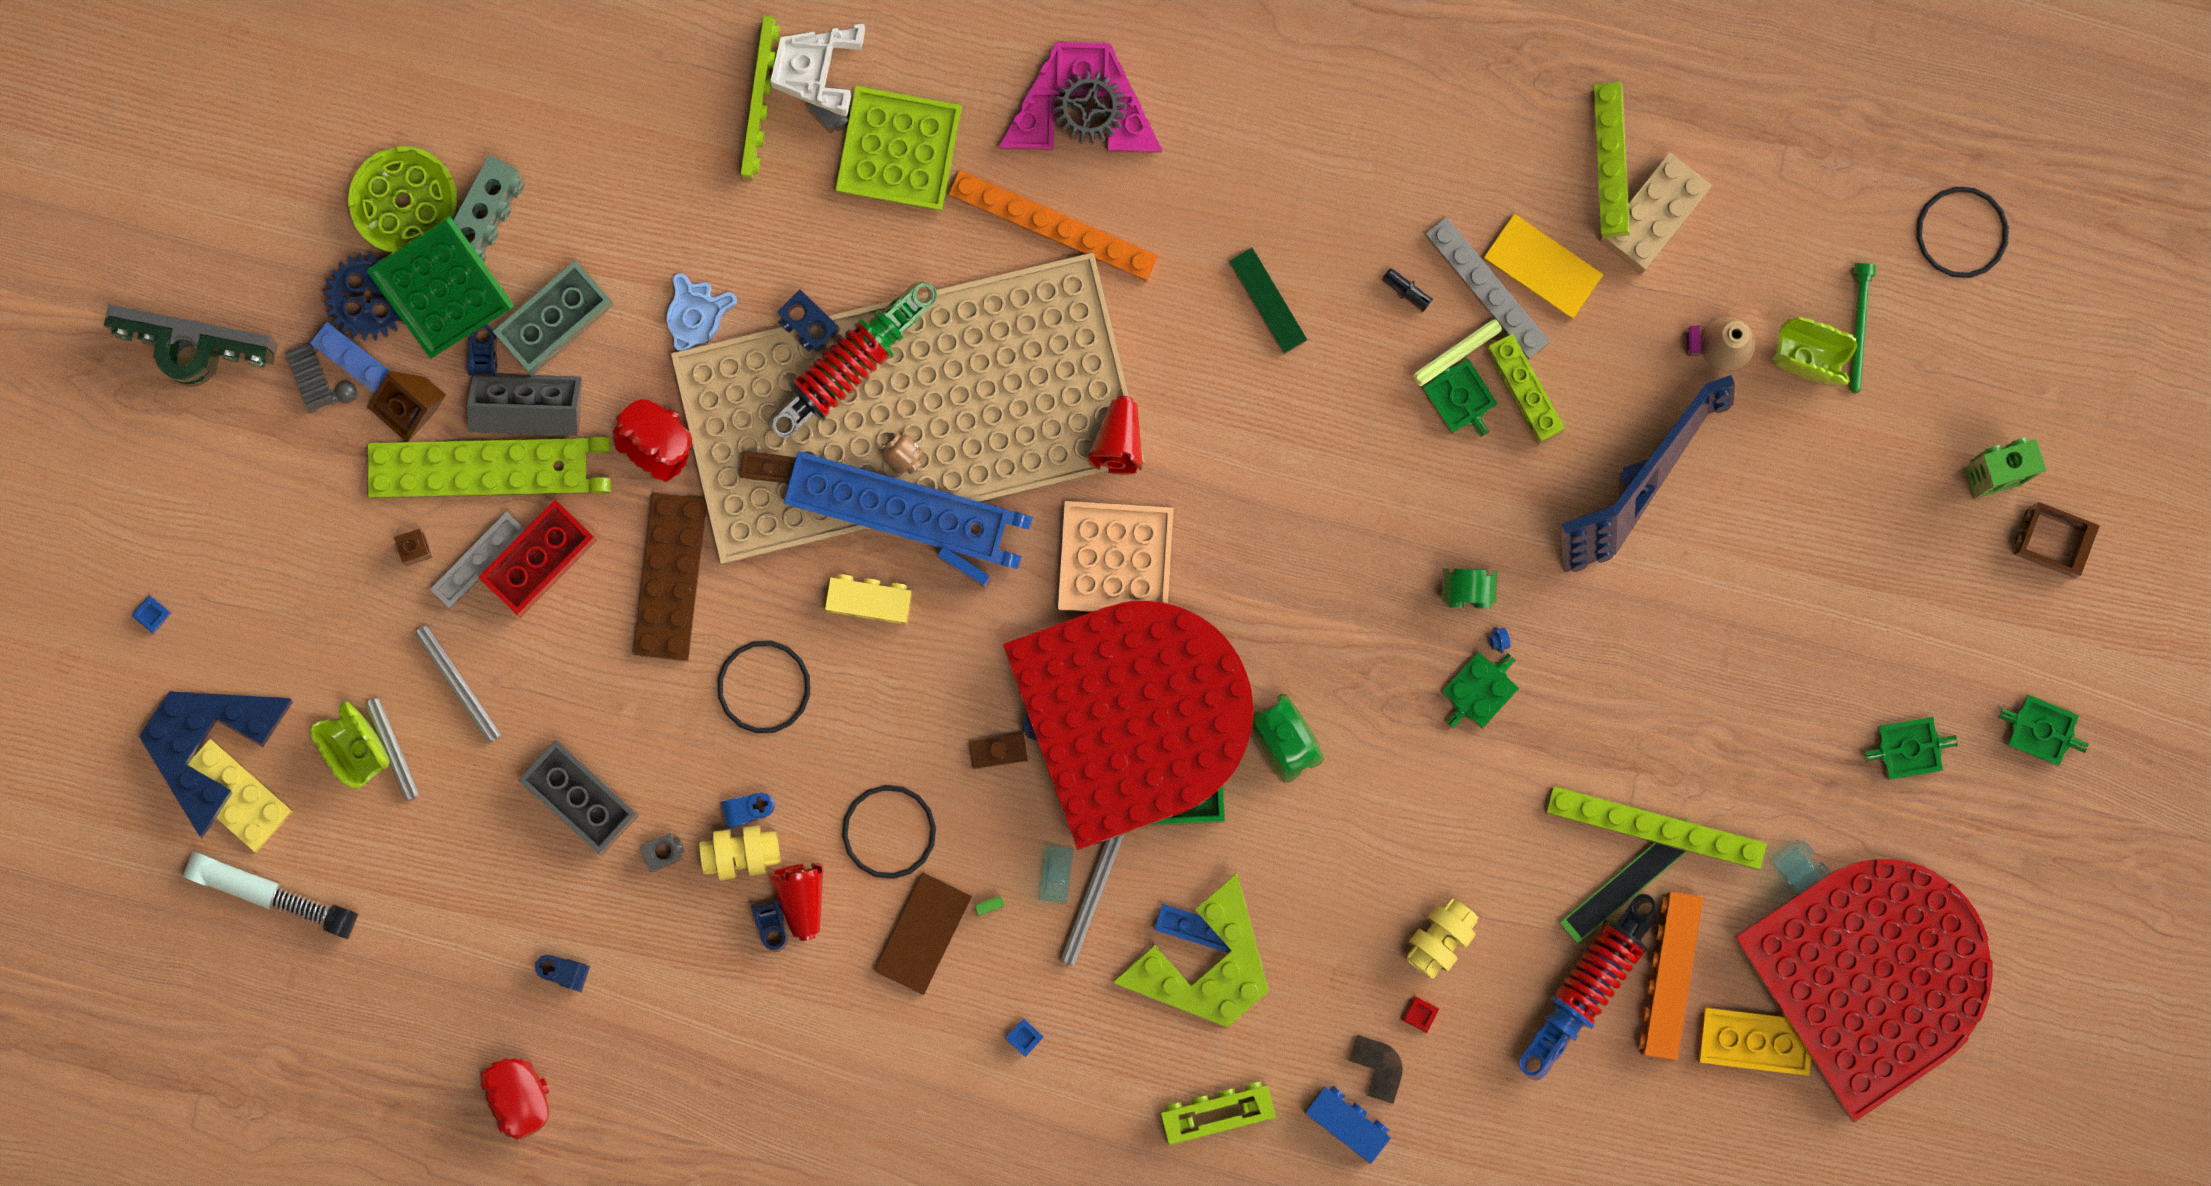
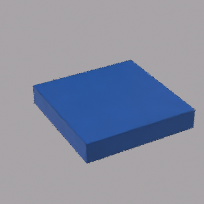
(964, 567)

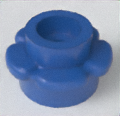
(1499, 639)

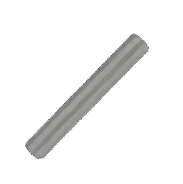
(392, 749)

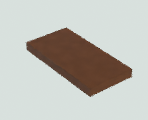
(923, 933)

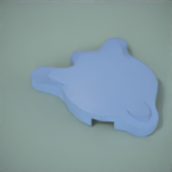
(694, 314)

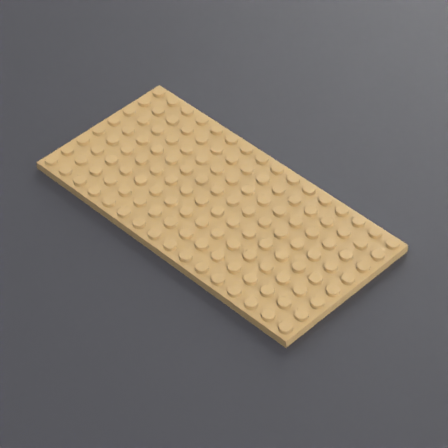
(989, 382)

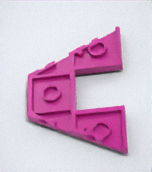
(1035, 120)

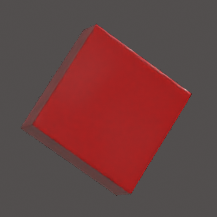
(1420, 1014)

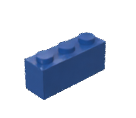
(1348, 1123)

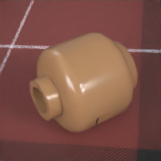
(902, 453)

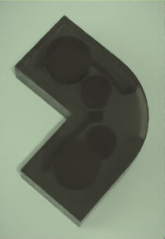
(1386, 1064)

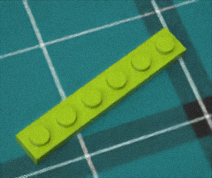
(758, 109)
(1611, 159)

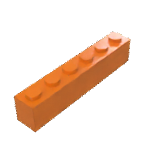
(1672, 976)

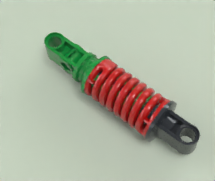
(848, 359)

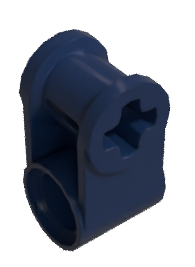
(482, 354)
(770, 923)
(566, 974)

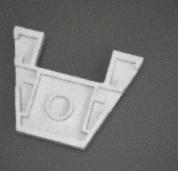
(804, 65)

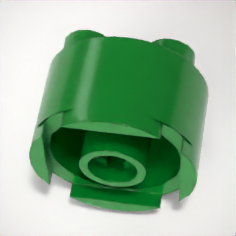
(1469, 587)

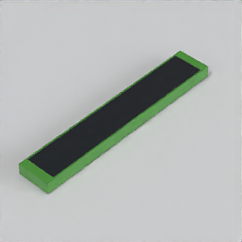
(1620, 890)

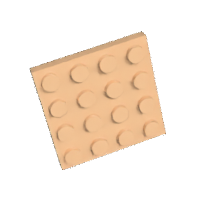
(1114, 555)

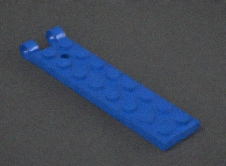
(902, 508)

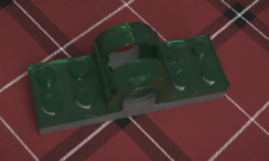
(173, 334)

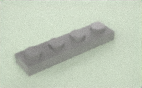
(471, 565)

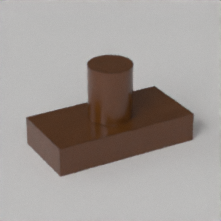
(998, 751)

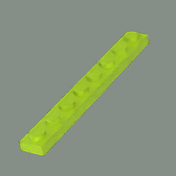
(1656, 828)

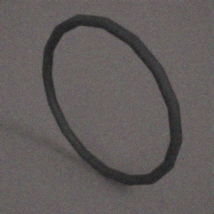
(1962, 274)
(759, 644)
(932, 832)

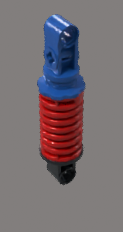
(1589, 982)

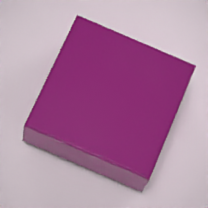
(1693, 341)

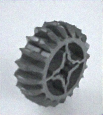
(1078, 103)

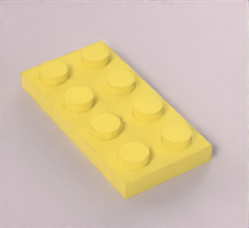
(252, 809)

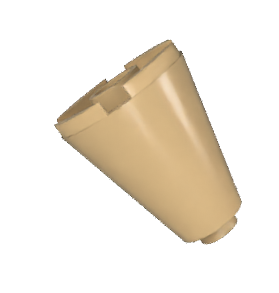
(1728, 343)

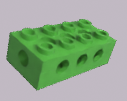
(2004, 467)

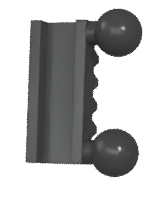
(312, 379)

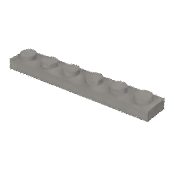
(1487, 287)

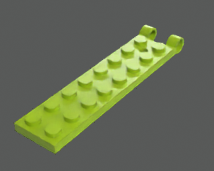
(484, 468)

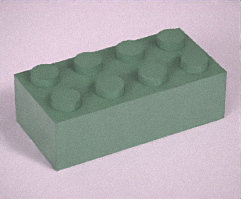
(553, 318)

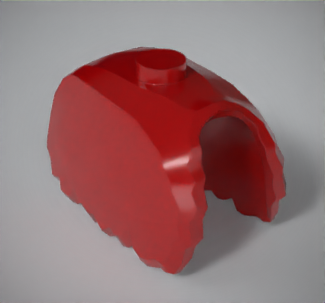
(653, 439)
(516, 1097)

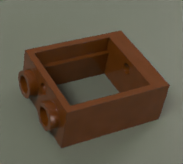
(2082, 549)

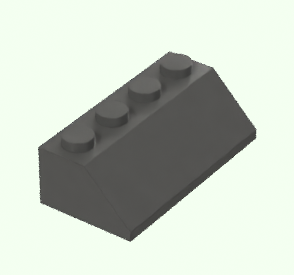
(524, 404)

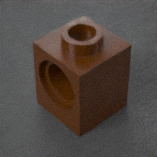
(413, 547)

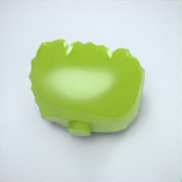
(1814, 351)
(350, 747)

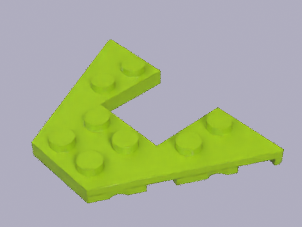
(1226, 987)

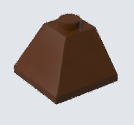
(405, 402)

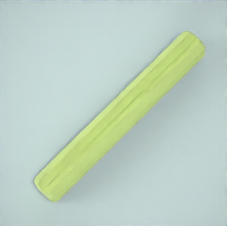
(1457, 352)

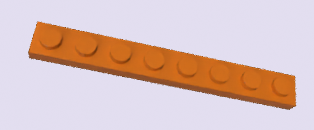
(1053, 225)

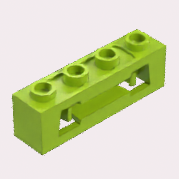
(1525, 389)
(1261, 1102)

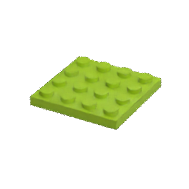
(899, 148)

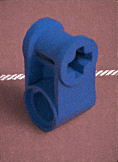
(742, 809)

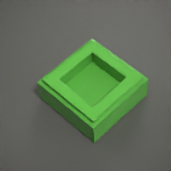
(989, 905)

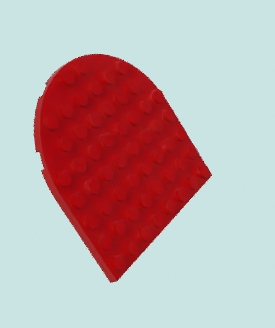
(1133, 713)
(1875, 975)

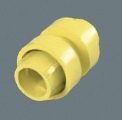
(729, 853)
(1449, 928)

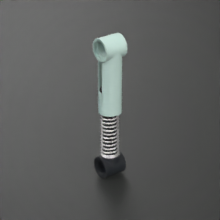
(267, 894)

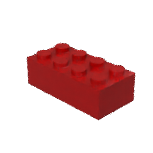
(537, 558)

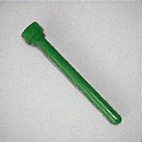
(1864, 274)

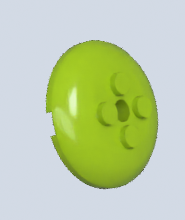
(386, 179)

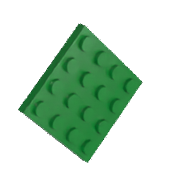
(440, 287)

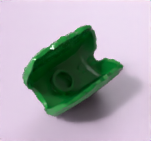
(1286, 740)

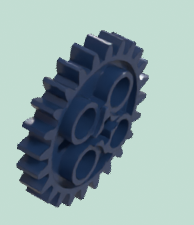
(365, 321)

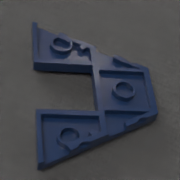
(181, 728)

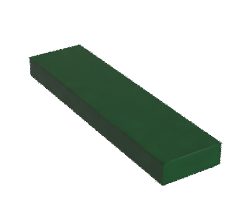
(1268, 300)

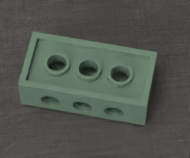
(479, 200)

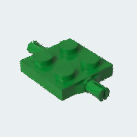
(1461, 397)
(1480, 690)
(2043, 730)
(1910, 748)

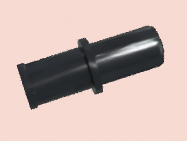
(1407, 289)

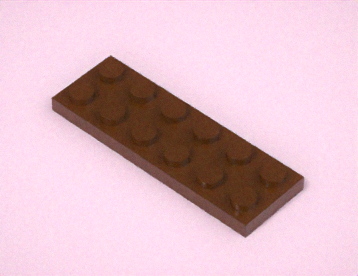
(670, 577)

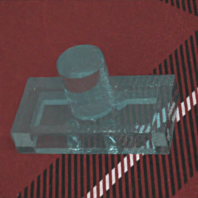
(1056, 874)

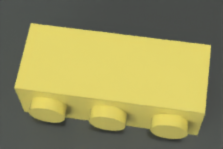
(869, 599)

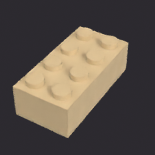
(1658, 212)

